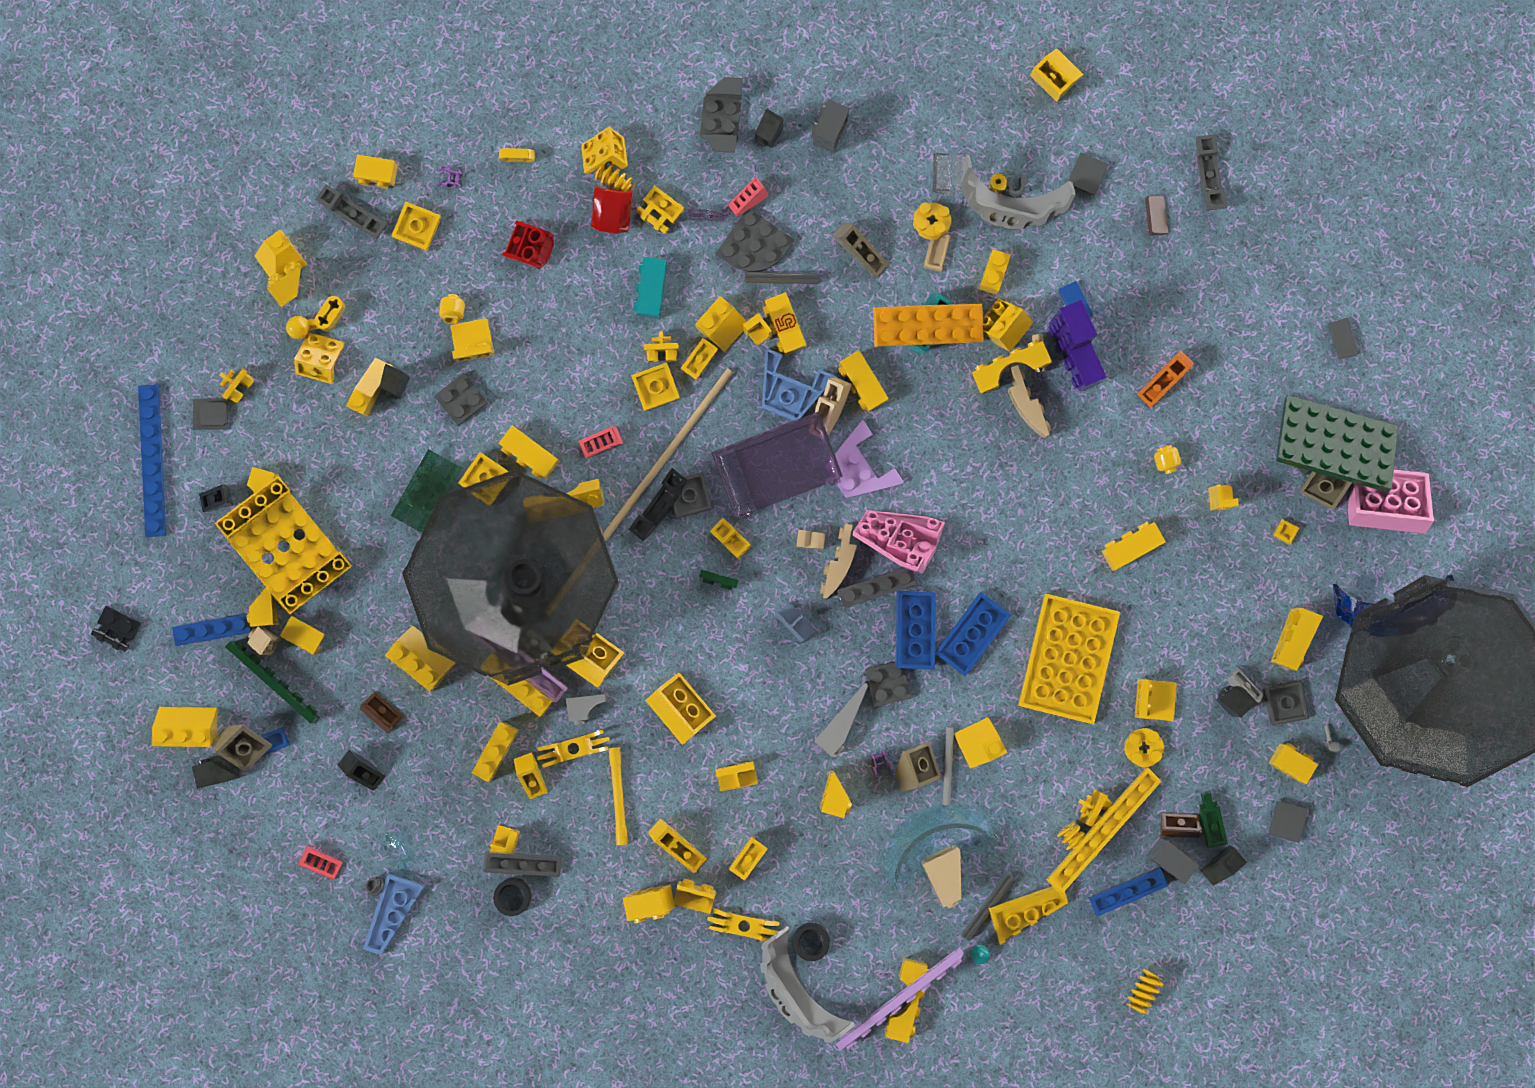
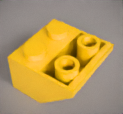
(1056, 74)
(285, 285)
(1005, 324)

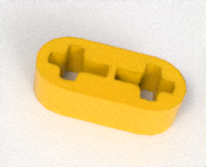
(516, 155)

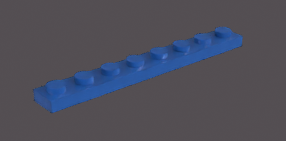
(152, 460)

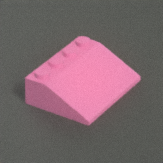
(1402, 509)

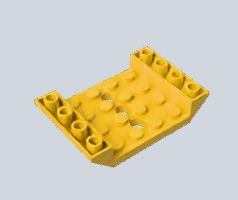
(271, 518)

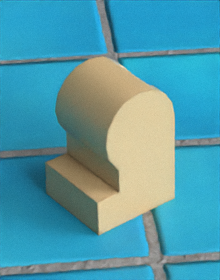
(810, 540)

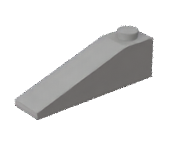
(837, 730)

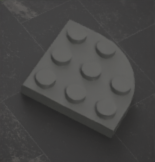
(754, 244)

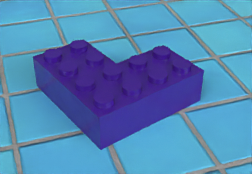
(1074, 337)

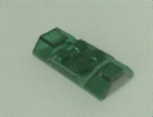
(431, 479)

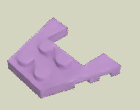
(856, 472)

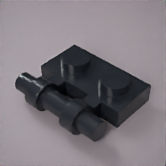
(119, 623)

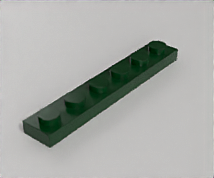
(279, 686)

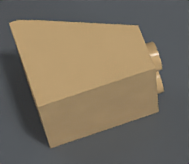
(945, 875)

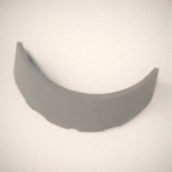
(1013, 211)
(790, 995)

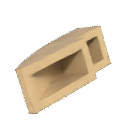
(833, 401)

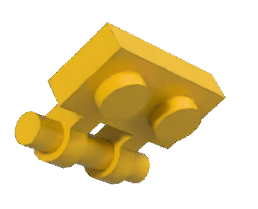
(662, 204)

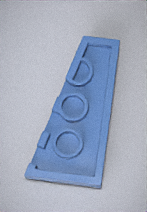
(392, 908)

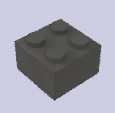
(830, 125)
(1175, 862)

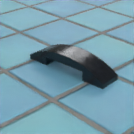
(659, 506)

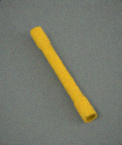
(615, 763)

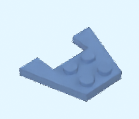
(785, 395)

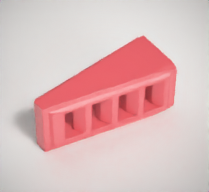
(752, 193)
(615, 435)
(302, 862)

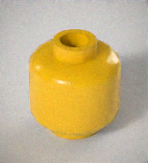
(451, 309)
(1167, 459)

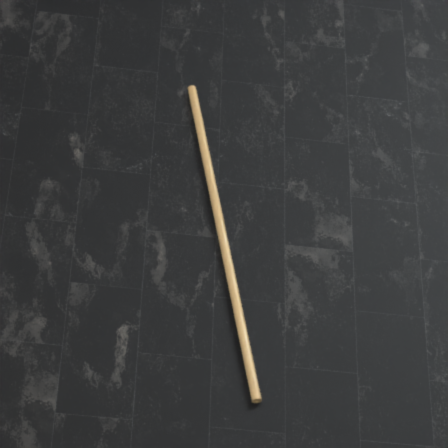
(667, 453)

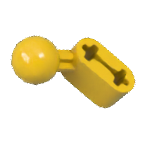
(299, 327)

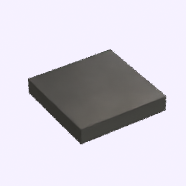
(693, 497)
(1286, 703)

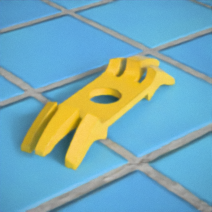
(561, 748)
(733, 920)

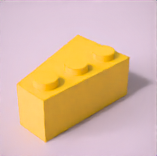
(1296, 638)

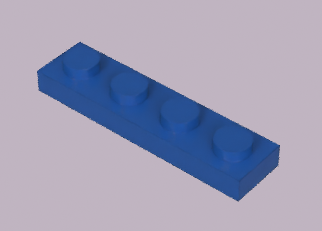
(211, 630)
(1128, 891)

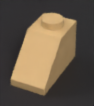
(263, 641)

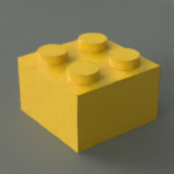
(649, 903)

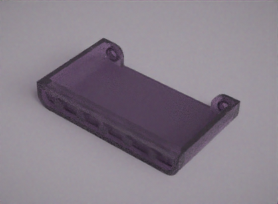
(777, 465)

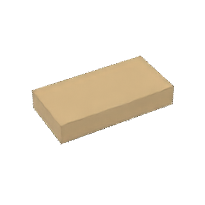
(936, 253)

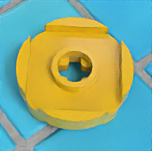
(935, 211)
(1152, 754)

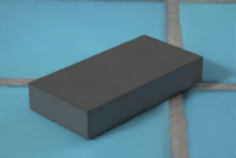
(1343, 338)

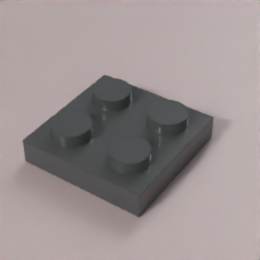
(461, 399)
(887, 684)

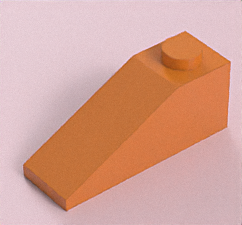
(1165, 378)

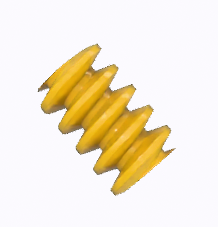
(613, 179)
(1071, 835)
(1145, 992)

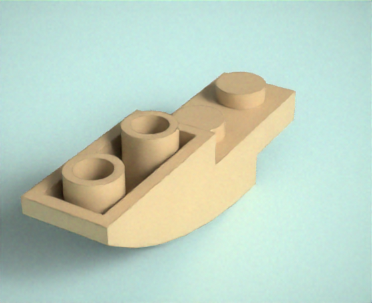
(1030, 411)
(838, 569)

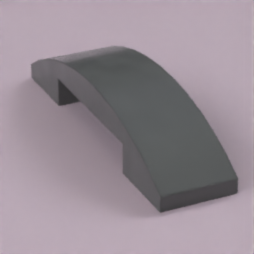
(1209, 172)
(351, 212)

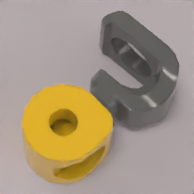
(999, 184)

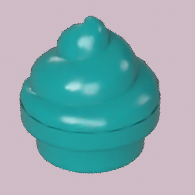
(979, 954)

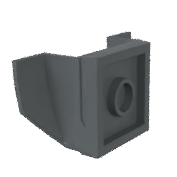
(722, 114)

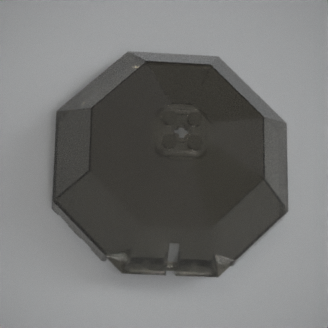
(463, 588)
(1438, 714)

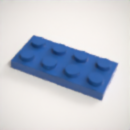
(915, 630)
(972, 634)

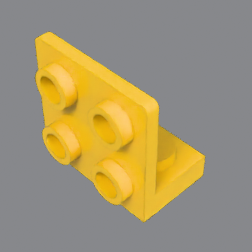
(604, 147)
(472, 340)
(318, 357)
(1155, 700)
(694, 897)

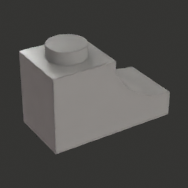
(580, 707)

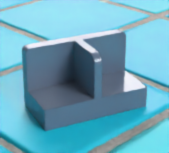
(795, 622)

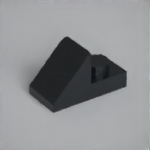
(216, 498)

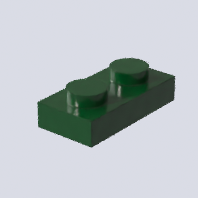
(710, 578)

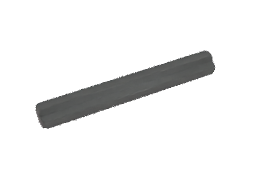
(782, 278)
(983, 913)

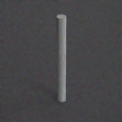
(948, 766)

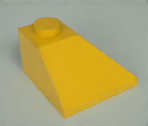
(277, 253)
(980, 743)

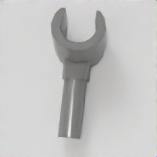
(1331, 746)

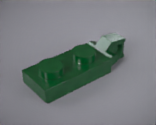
(1212, 822)

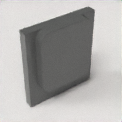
(1088, 173)
(210, 414)
(1288, 821)

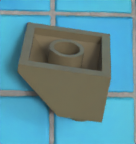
(1325, 489)
(240, 746)
(917, 767)

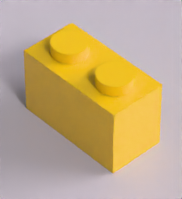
(375, 171)
(994, 272)
(1293, 763)

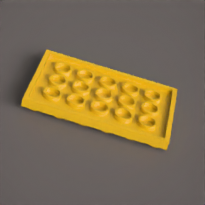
(1069, 658)

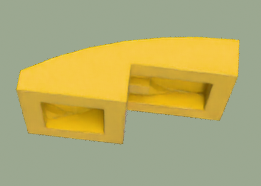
(730, 538)

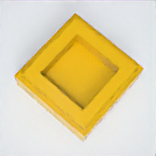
(1286, 531)

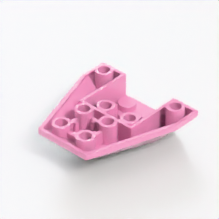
(901, 537)

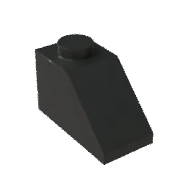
(769, 128)
(393, 381)
(1234, 702)
(360, 770)
(212, 773)
(1223, 865)

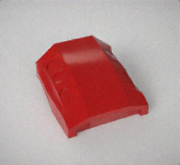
(611, 210)
(530, 245)

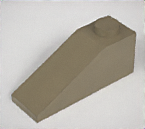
(860, 248)

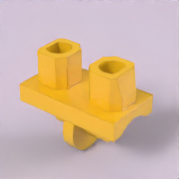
(670, 348)
(232, 393)
(1093, 806)

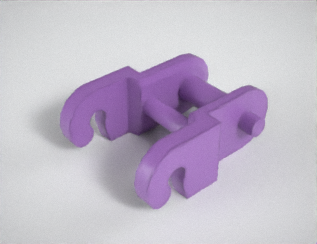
(447, 183)
(883, 754)

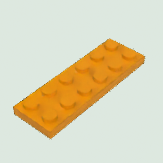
(928, 324)

